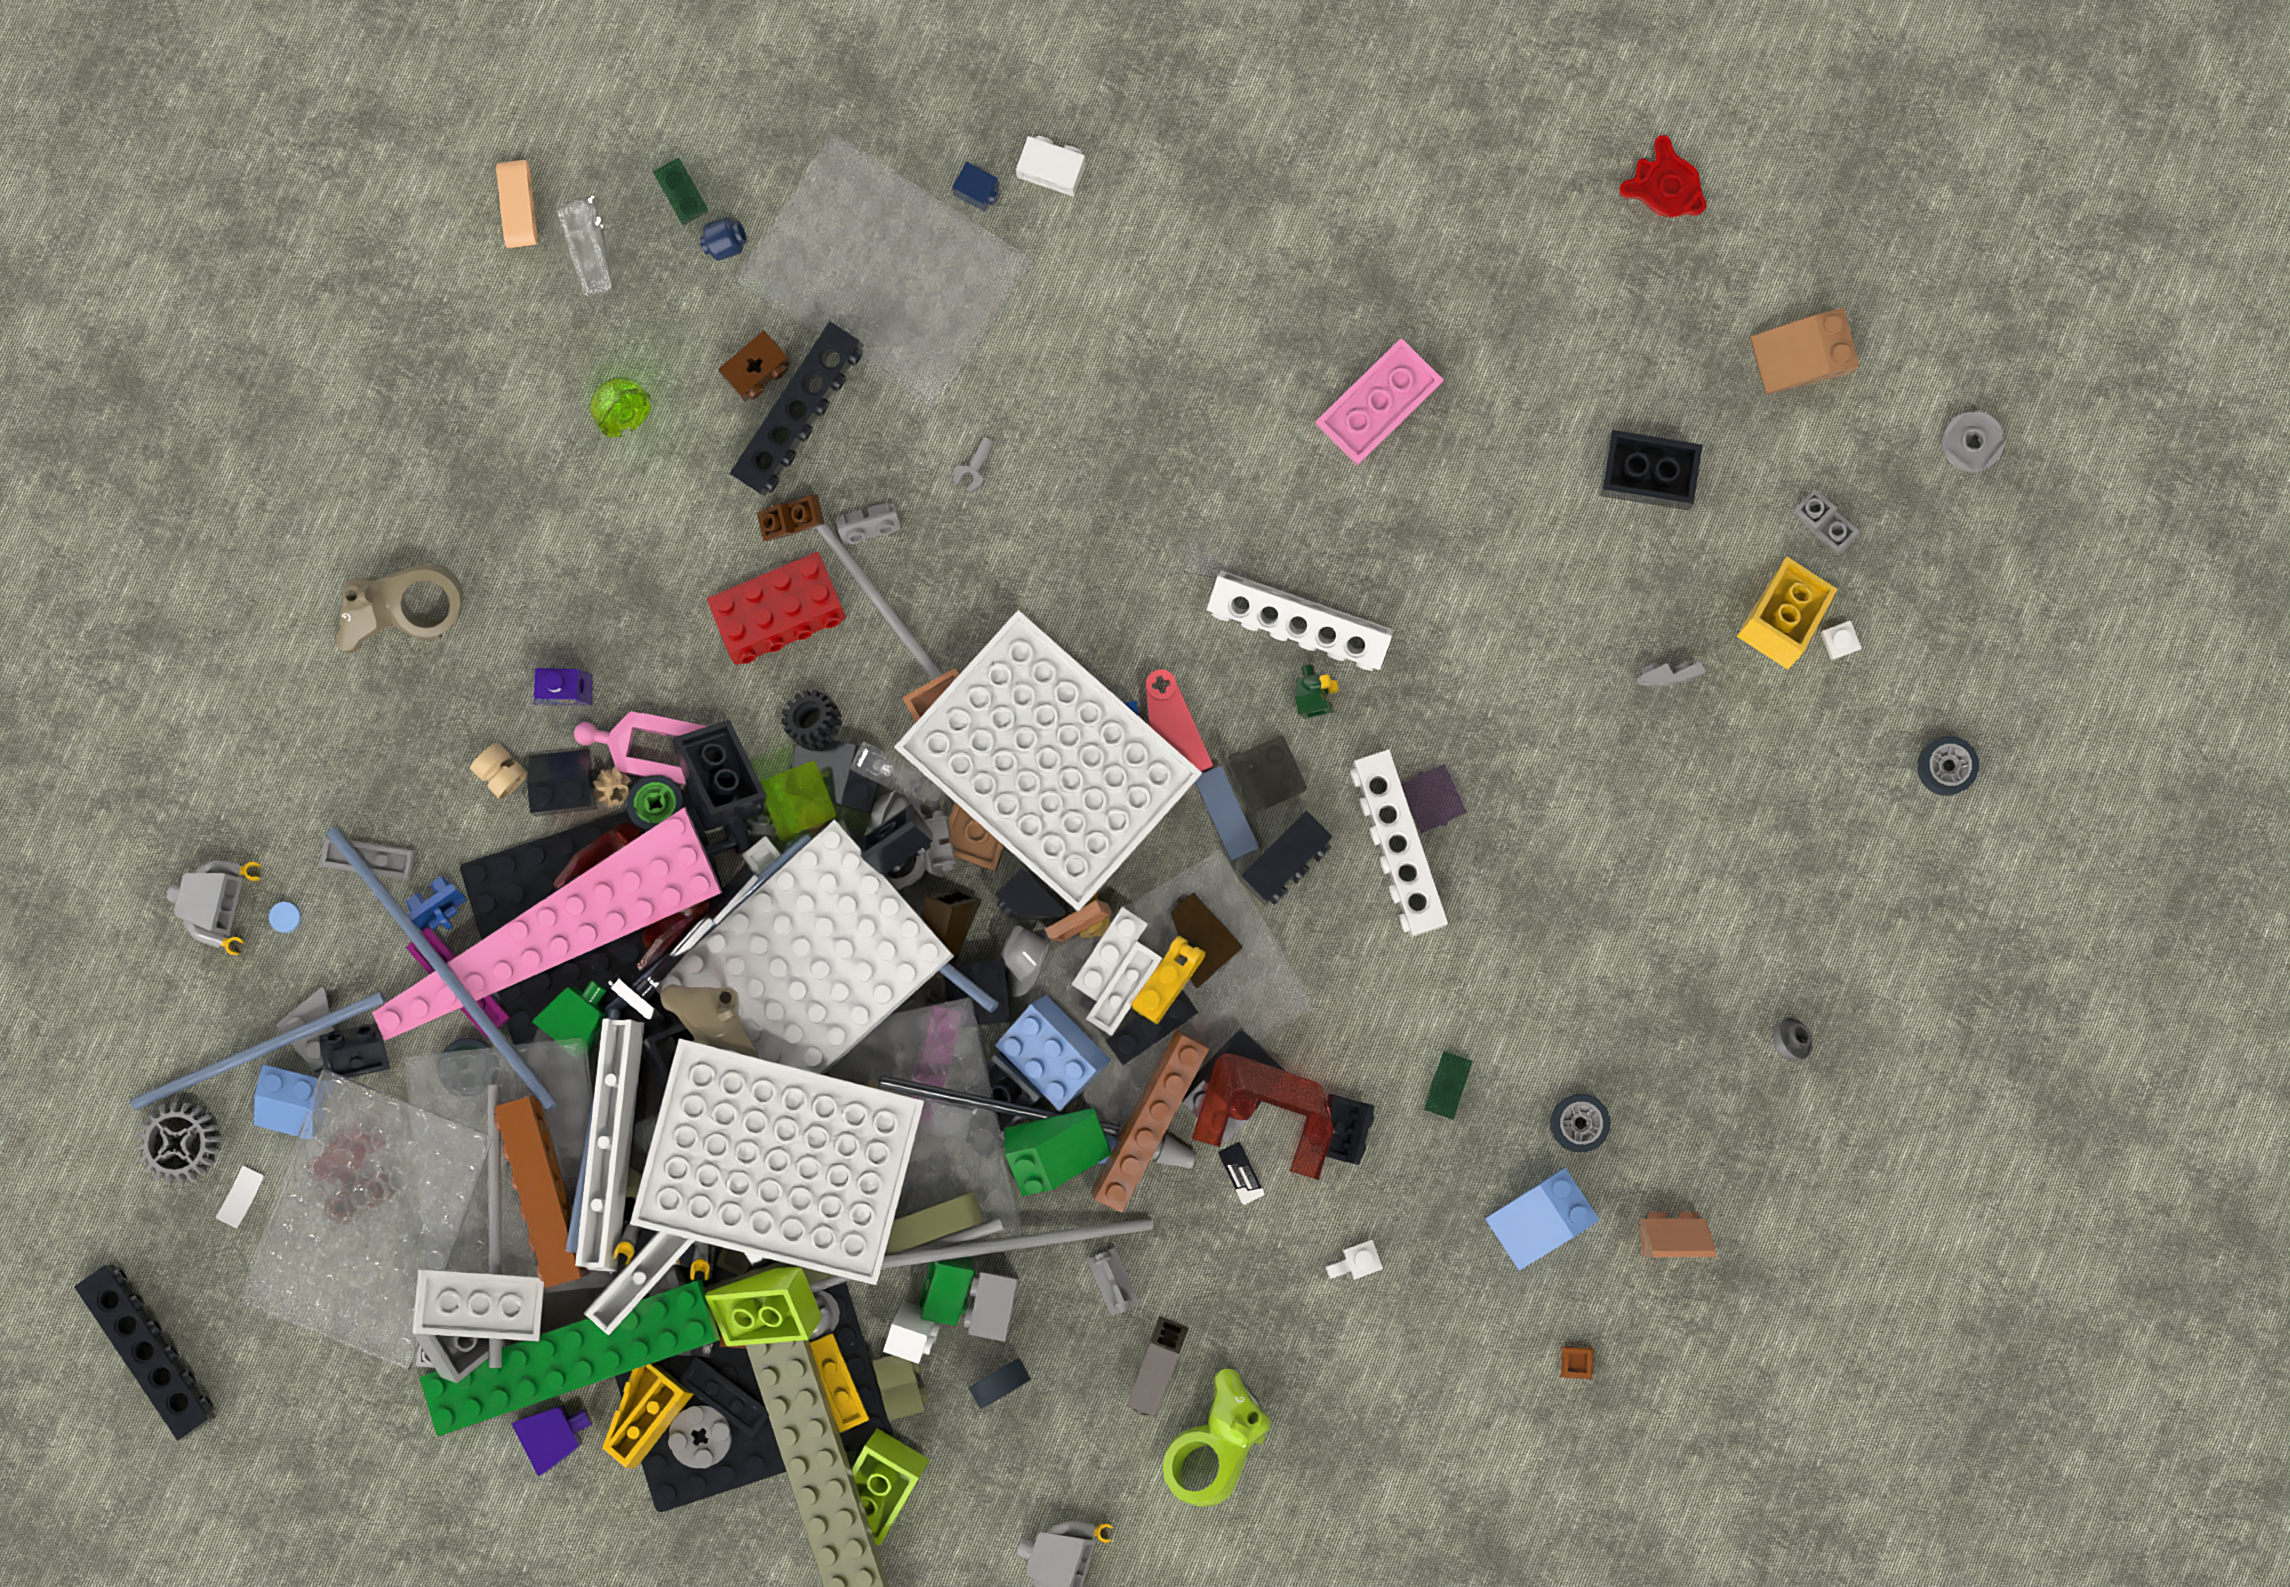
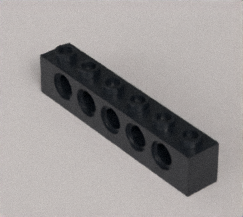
(797, 391)
(94, 1293)

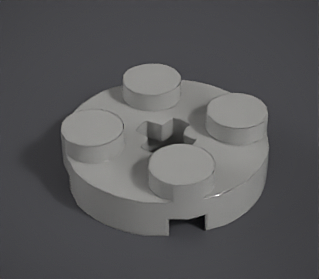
(1970, 424)
(682, 1441)

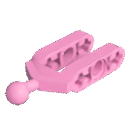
(621, 738)

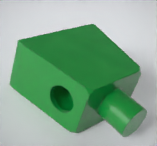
(574, 1014)

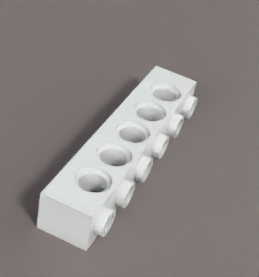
(1316, 615)
(1382, 767)

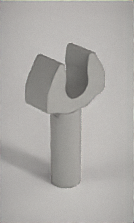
(974, 466)

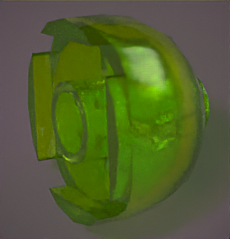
(618, 405)

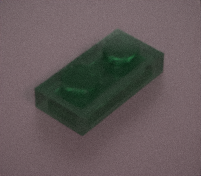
(680, 191)
(1448, 1085)

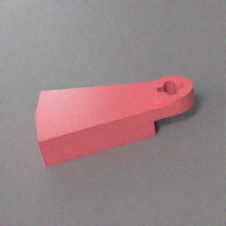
(1173, 721)

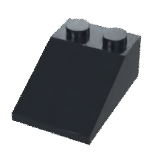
(719, 775)
(843, 785)
(1240, 1045)
(1012, 1086)

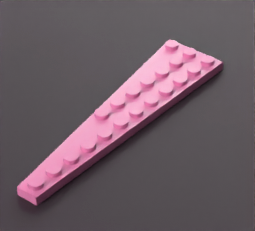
(620, 895)

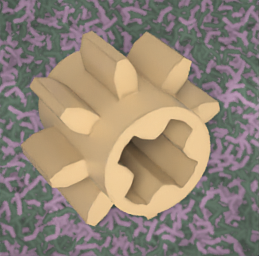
(612, 787)

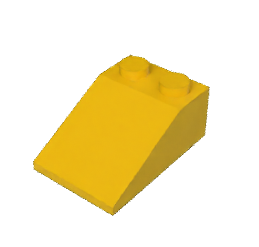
(1787, 613)

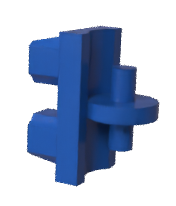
(436, 909)

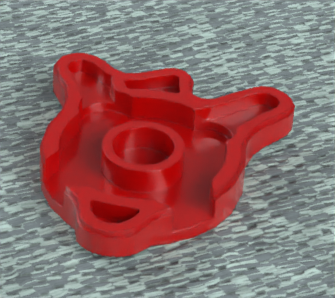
(1667, 184)

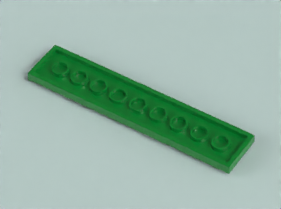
(572, 1359)

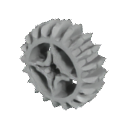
(156, 1160)

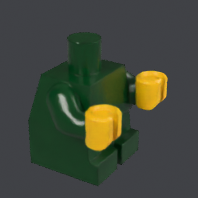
(1313, 692)

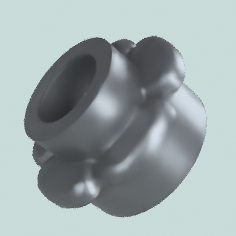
(763, 827)

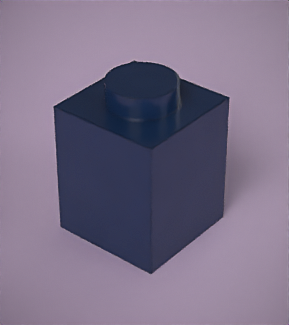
(976, 187)

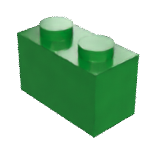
(945, 1290)

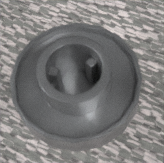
(1792, 1039)

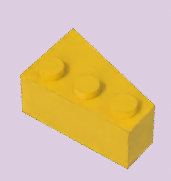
(645, 1412)

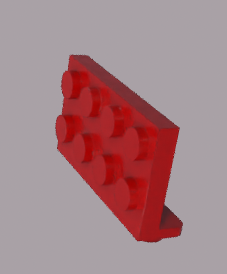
(776, 609)

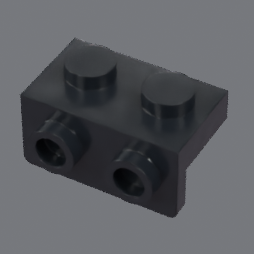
(1350, 1128)

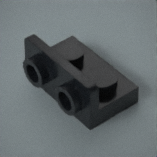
(354, 1051)

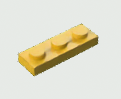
(838, 1384)

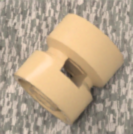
(497, 769)

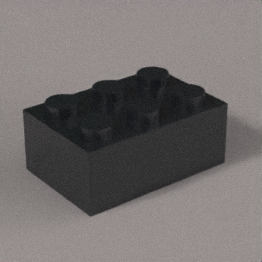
(1650, 470)
(1287, 859)

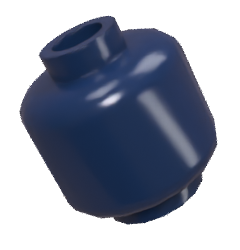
(723, 238)

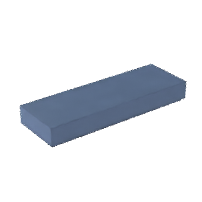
(1226, 813)

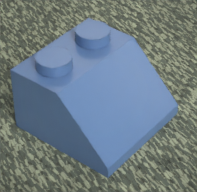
(282, 1099)

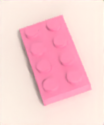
(1379, 401)

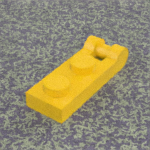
(1167, 980)

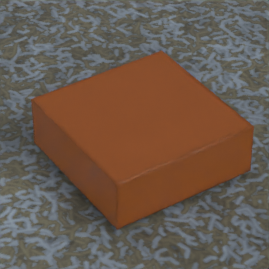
(1576, 1362)

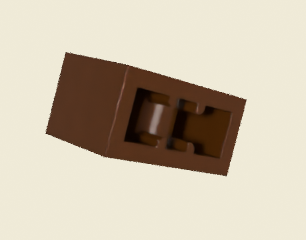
(761, 352)

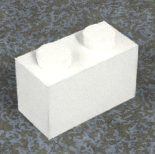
(1051, 165)
(910, 1334)

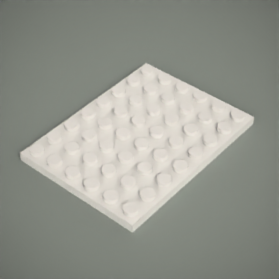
(1048, 760)
(816, 955)
(777, 1162)

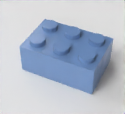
(1053, 1052)

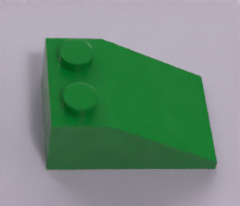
(1054, 1149)

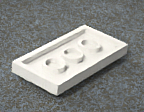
(478, 1305)

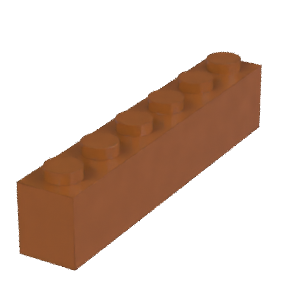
(1149, 1121)
(540, 1188)

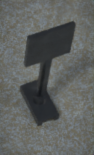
(639, 995)

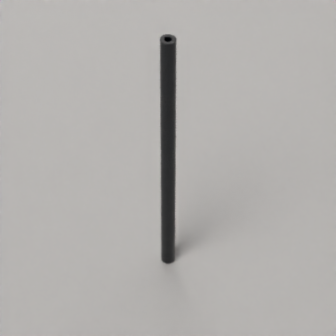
(978, 1101)

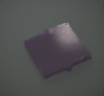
(1433, 799)

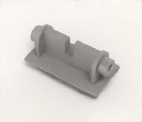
(855, 528)
(939, 856)
(1113, 1281)

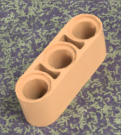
(517, 203)

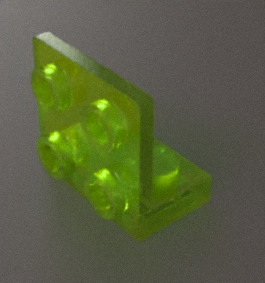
(797, 800)

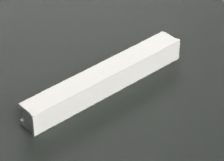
(609, 1144)
(636, 1280)

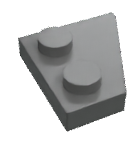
(309, 1010)

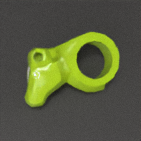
(1232, 1428)

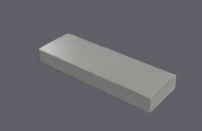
(381, 859)

